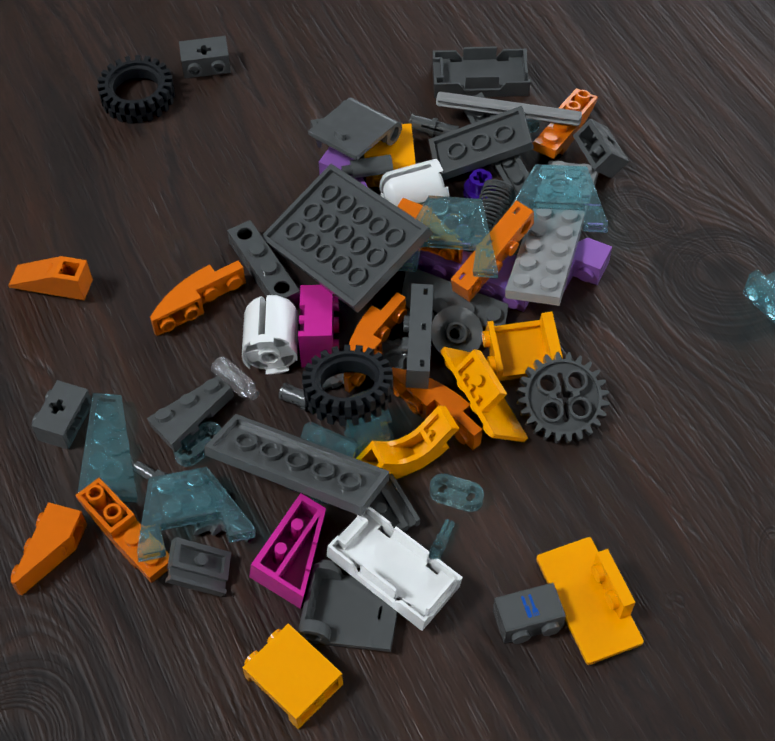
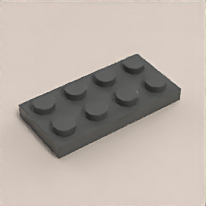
(482, 143)

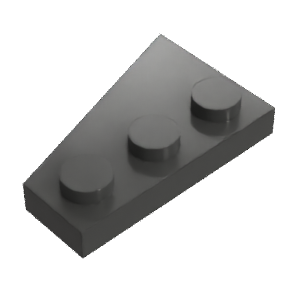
(185, 414)

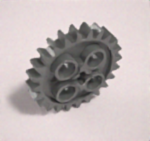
(587, 396)

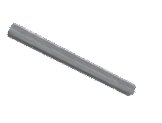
(495, 106)

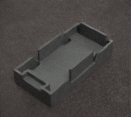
(481, 72)

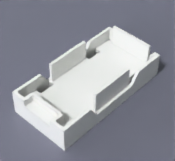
(394, 567)

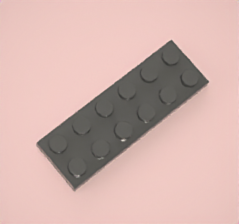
(298, 464)

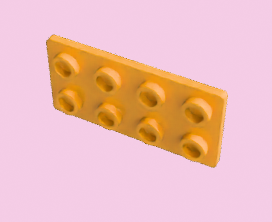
(484, 393)
(593, 599)

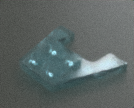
(564, 189)
(457, 225)
(185, 500)

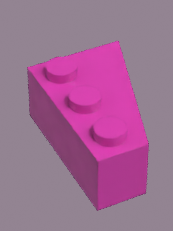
(317, 322)
(289, 552)

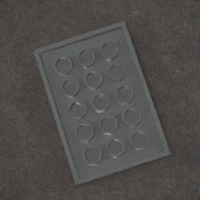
(346, 236)

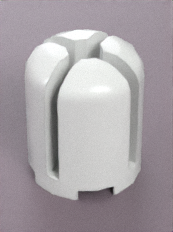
(414, 183)
(270, 334)

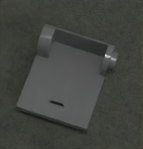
(355, 129)
(345, 612)

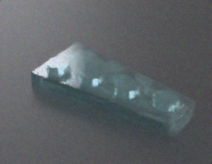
(108, 448)

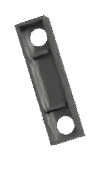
(262, 262)
(418, 343)

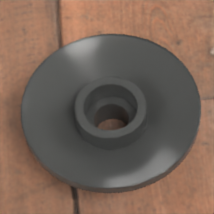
(463, 322)

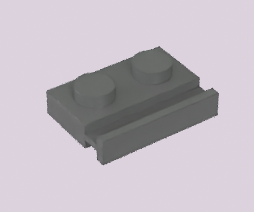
(395, 506)
(198, 566)

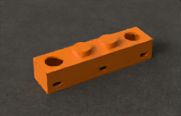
(505, 241)

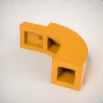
(414, 449)

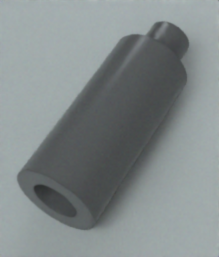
(369, 166)

